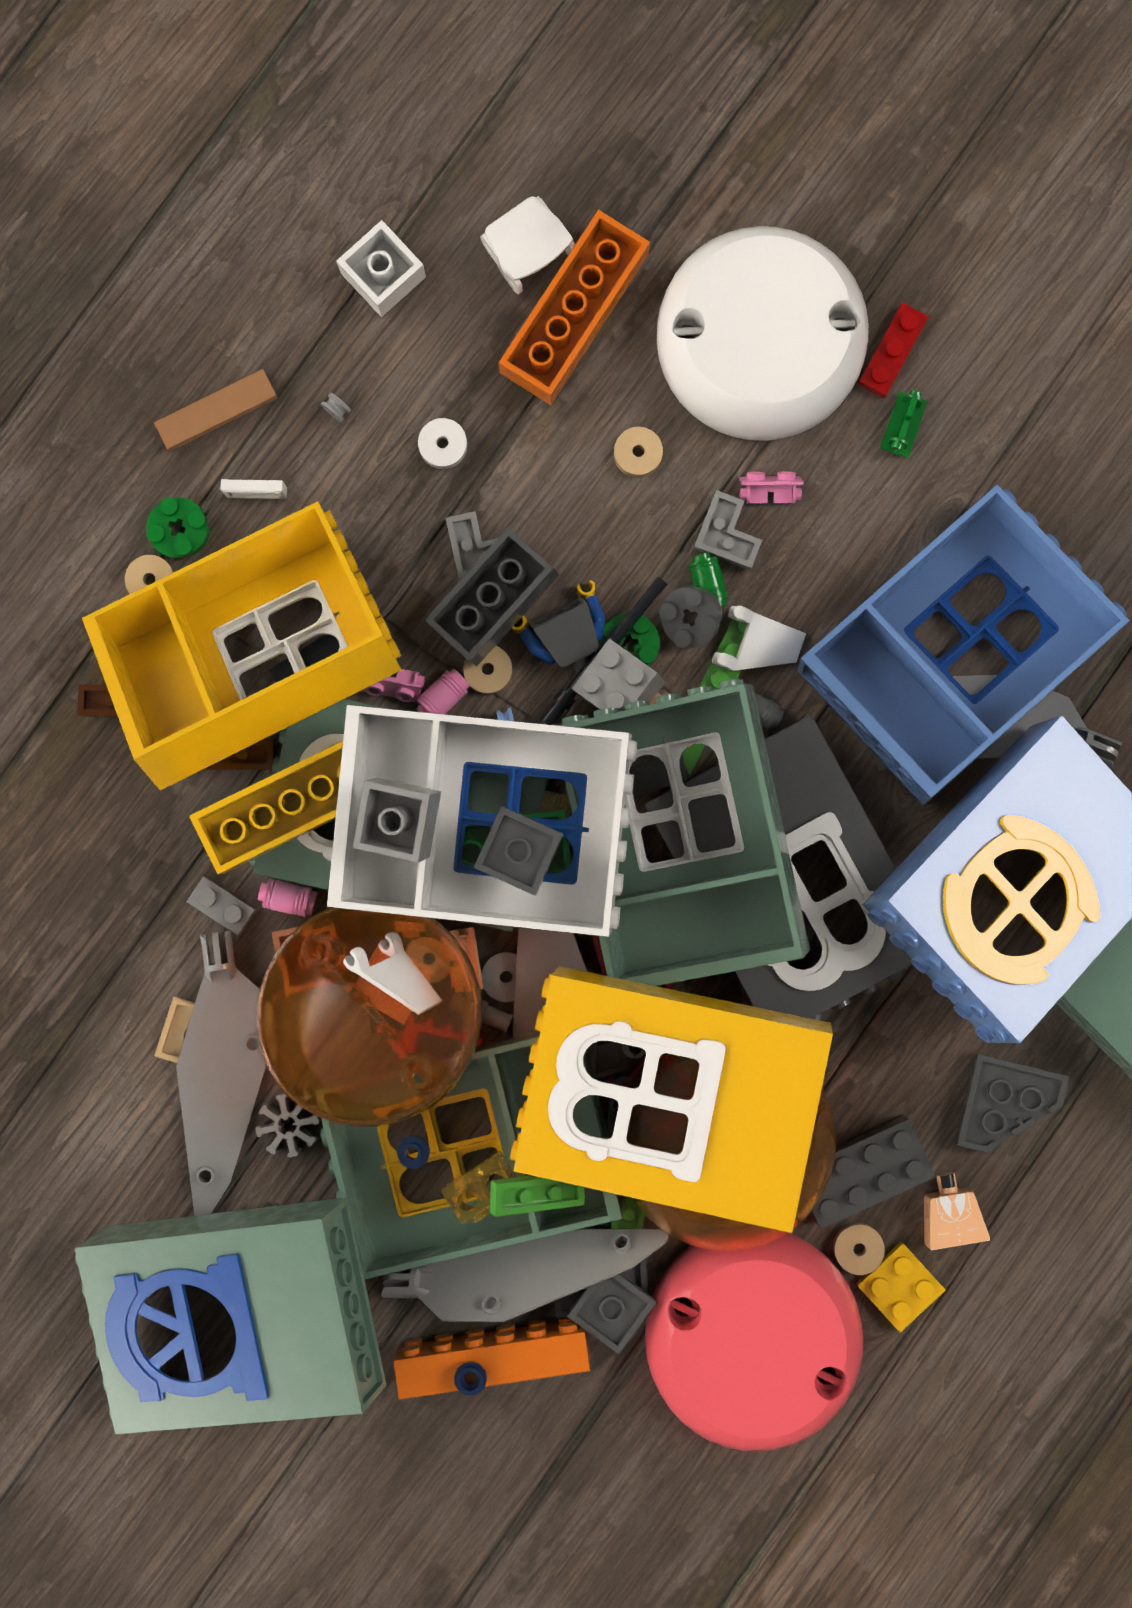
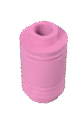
(443, 693)
(287, 897)

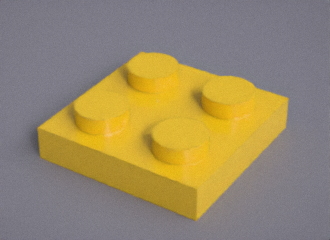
(901, 1287)

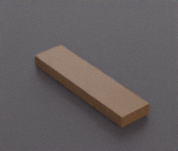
(215, 410)

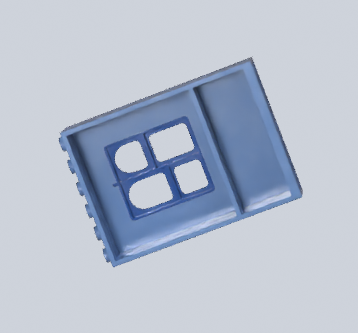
(906, 698)

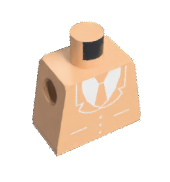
(952, 1215)

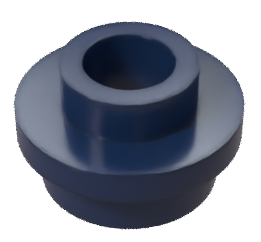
(422, 1148)
(466, 1387)

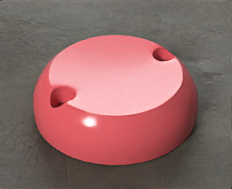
(754, 1343)

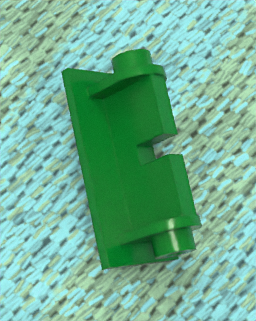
(904, 423)

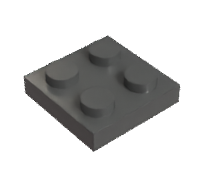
(518, 850)
(612, 1310)

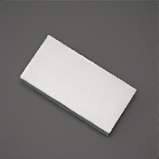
(254, 489)

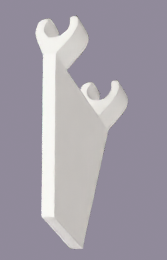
(762, 644)
(395, 975)

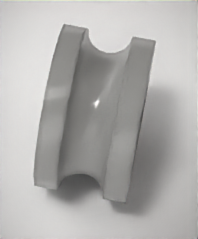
(335, 407)

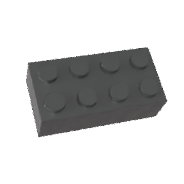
(492, 597)
(873, 1170)

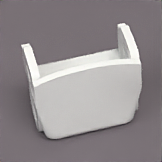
(526, 240)

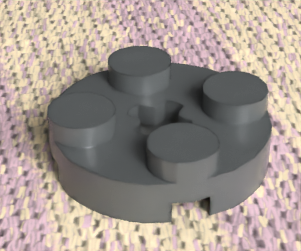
(673, 615)

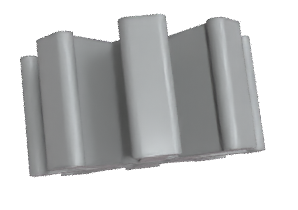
(278, 1126)

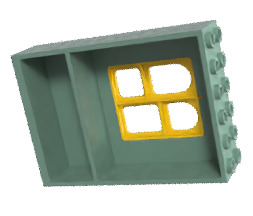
(405, 1234)

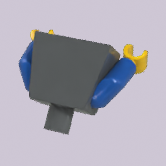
(567, 632)

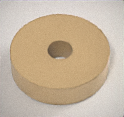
(638, 438)
(142, 568)
(490, 683)
(865, 1261)

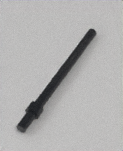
(565, 698)

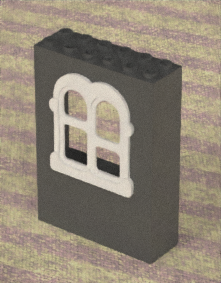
(813, 807)

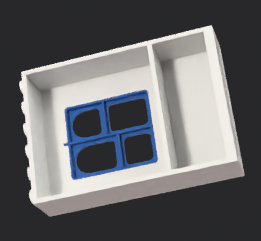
(441, 756)

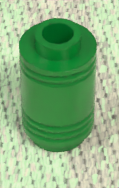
(707, 575)

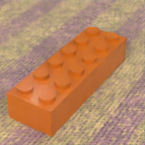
(574, 307)
(505, 1354)

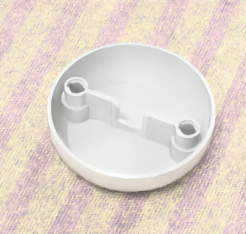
(763, 333)

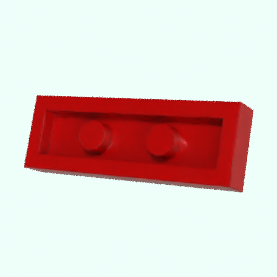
(893, 350)

